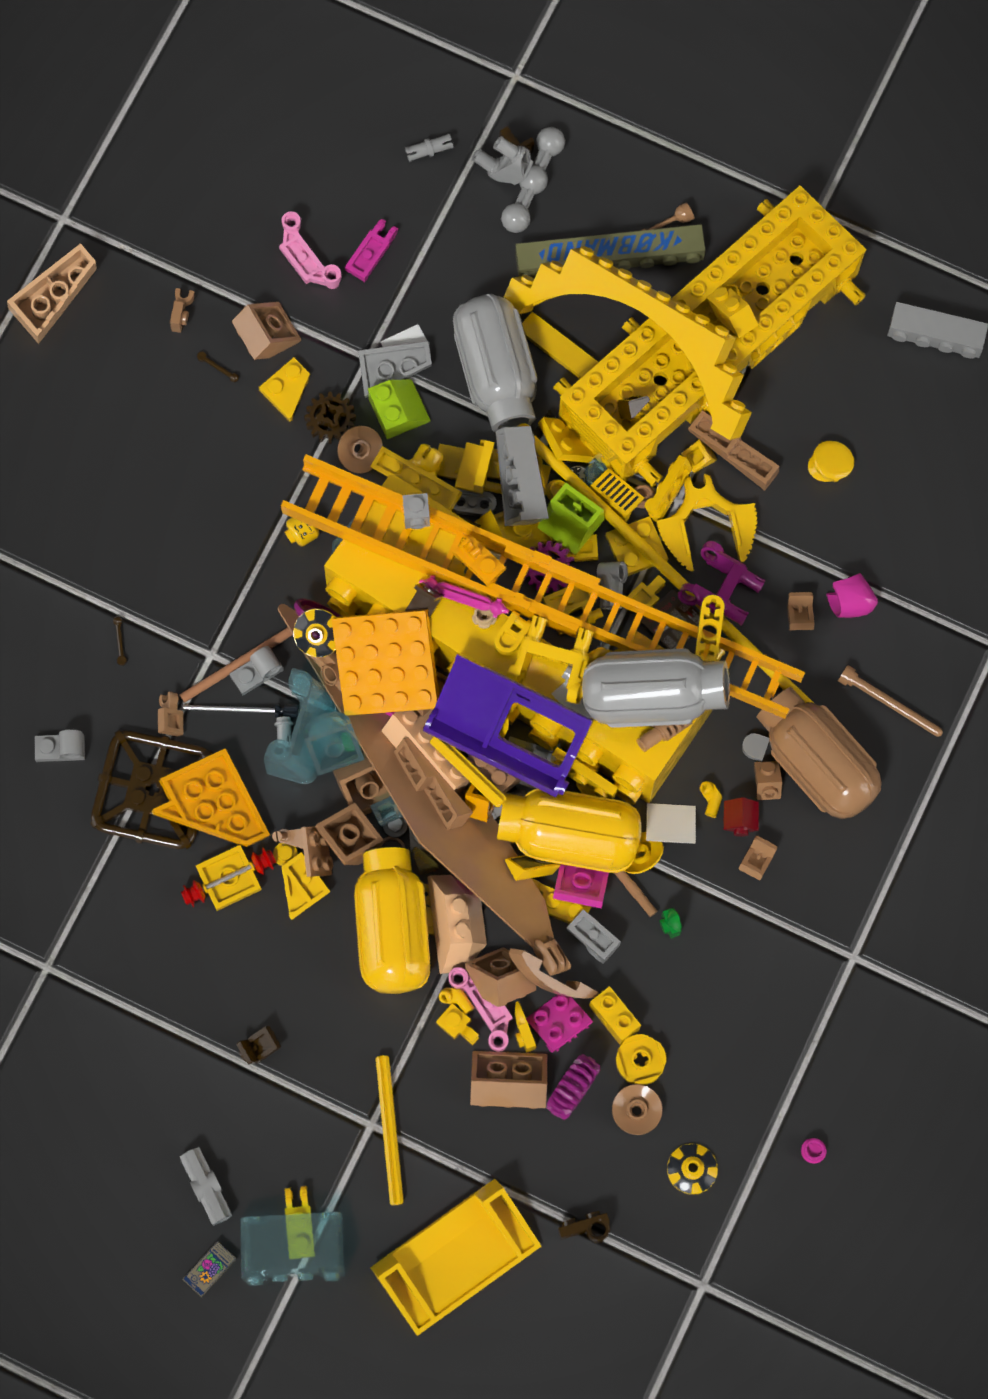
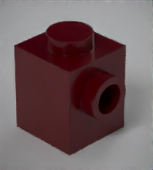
(741, 816)

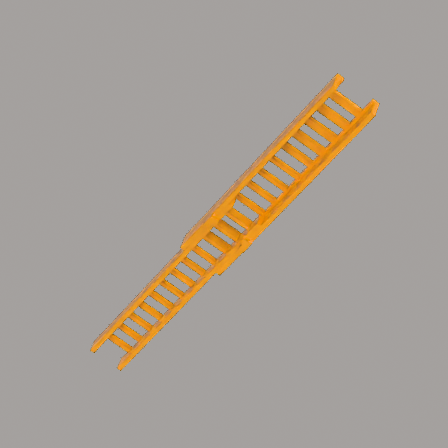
(529, 559)

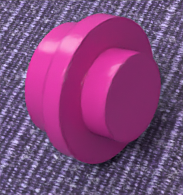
(813, 1150)

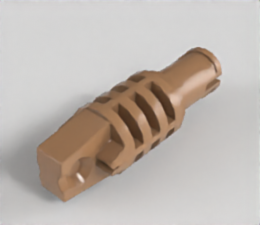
(658, 734)

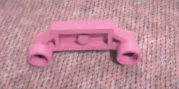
(303, 258)
(494, 1017)

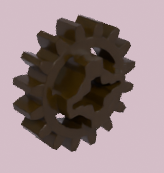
(321, 420)

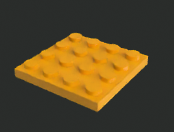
(386, 662)

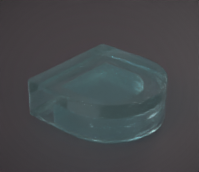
(594, 471)

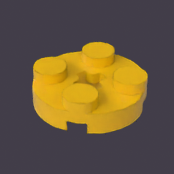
(628, 1052)

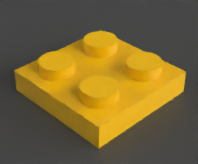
(626, 552)

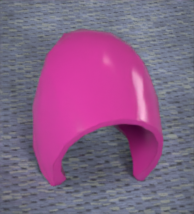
(852, 597)

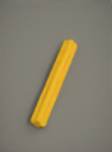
(469, 771)

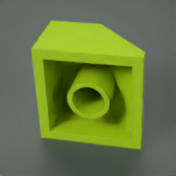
(397, 406)

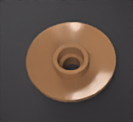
(369, 443)
(641, 1097)

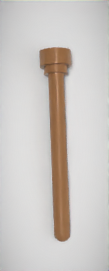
(851, 678)

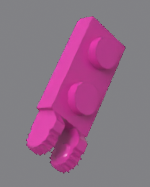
(370, 251)

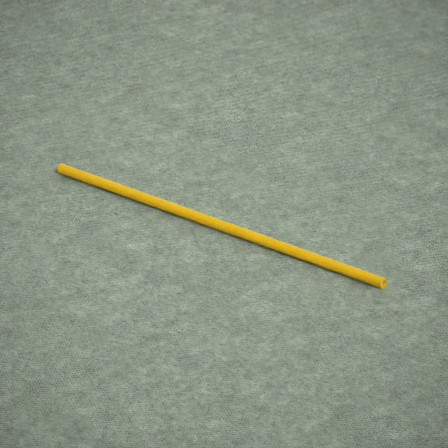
(649, 553)

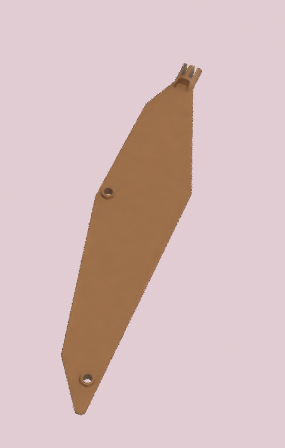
(466, 851)

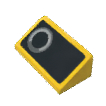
(526, 867)

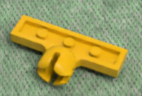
(419, 472)

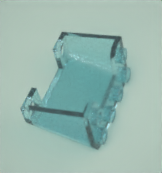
(292, 1247)

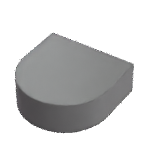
(755, 746)

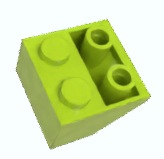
(571, 518)

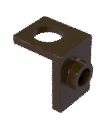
(425, 599)

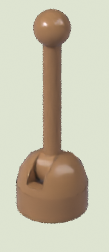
(682, 214)

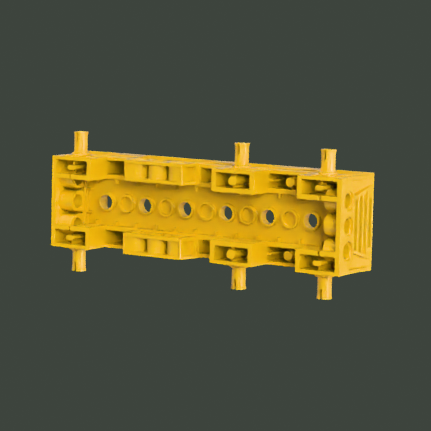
(758, 258)

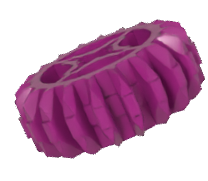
(573, 1086)

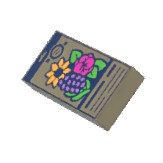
(209, 1269)

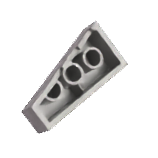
(520, 477)

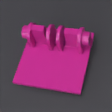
(559, 1021)

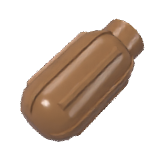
(822, 756)

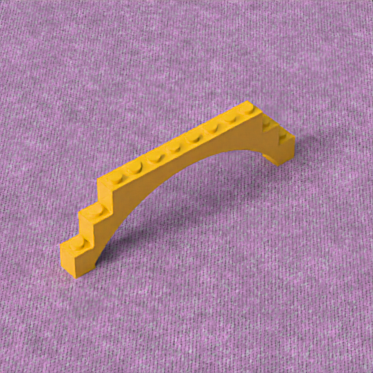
(700, 340)

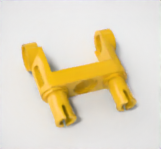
(533, 646)

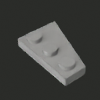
(393, 363)

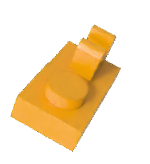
(479, 560)

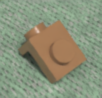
(800, 611)
(768, 780)
(758, 857)

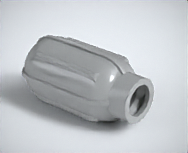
(496, 360)
(653, 687)

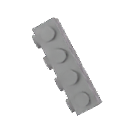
(937, 330)

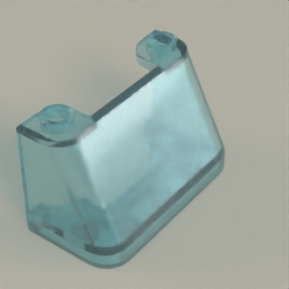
(292, 758)

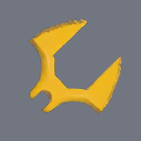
(741, 518)

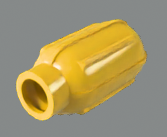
(572, 829)
(391, 923)

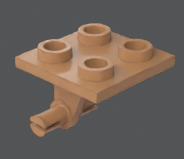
(316, 849)

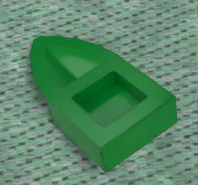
(670, 923)

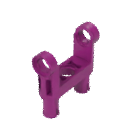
(735, 573)

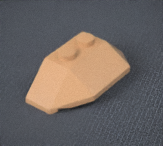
(456, 922)

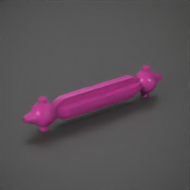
(467, 597)

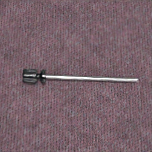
(289, 710)

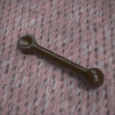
(202, 357)
(121, 660)

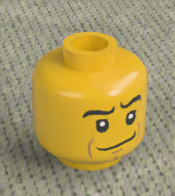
(300, 532)

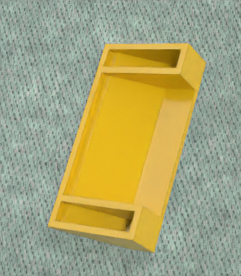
(456, 1256)

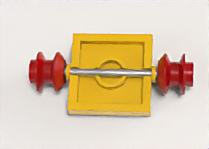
(228, 877)

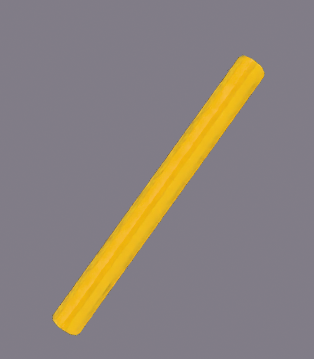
(389, 1130)

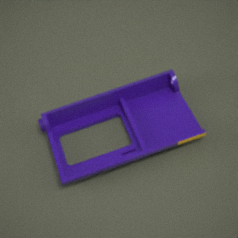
(473, 713)

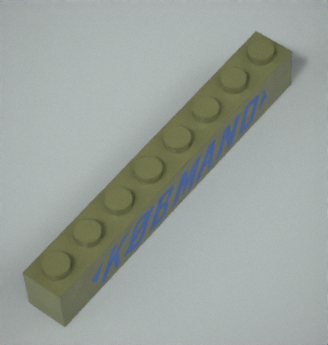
(624, 249)

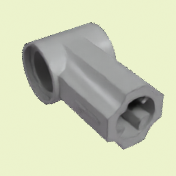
(612, 576)

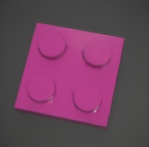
(581, 886)

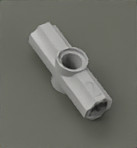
(206, 1186)

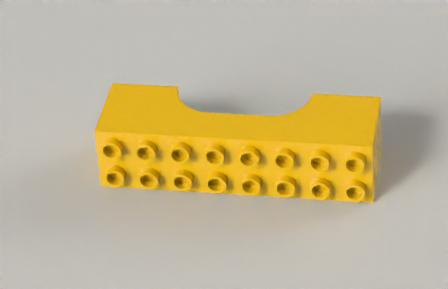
(374, 584)

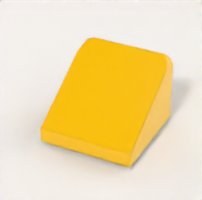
(699, 455)

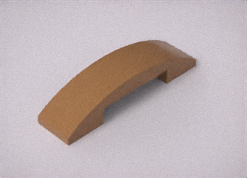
(529, 967)

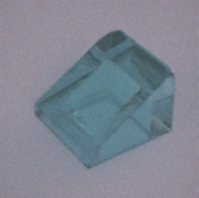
(385, 811)

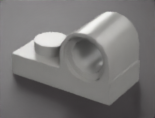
(260, 668)
(63, 747)
(594, 936)

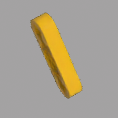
(718, 614)

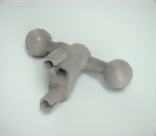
(517, 167)

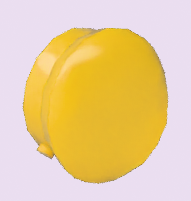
(831, 461)

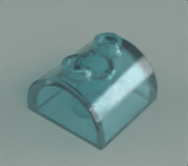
(332, 742)

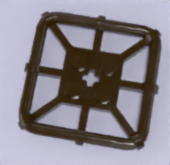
(137, 795)

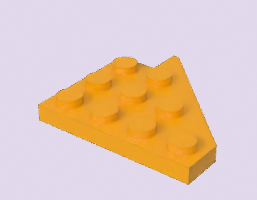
(212, 800)

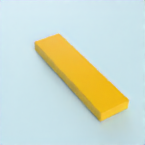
(557, 346)

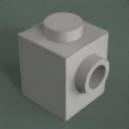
(416, 511)

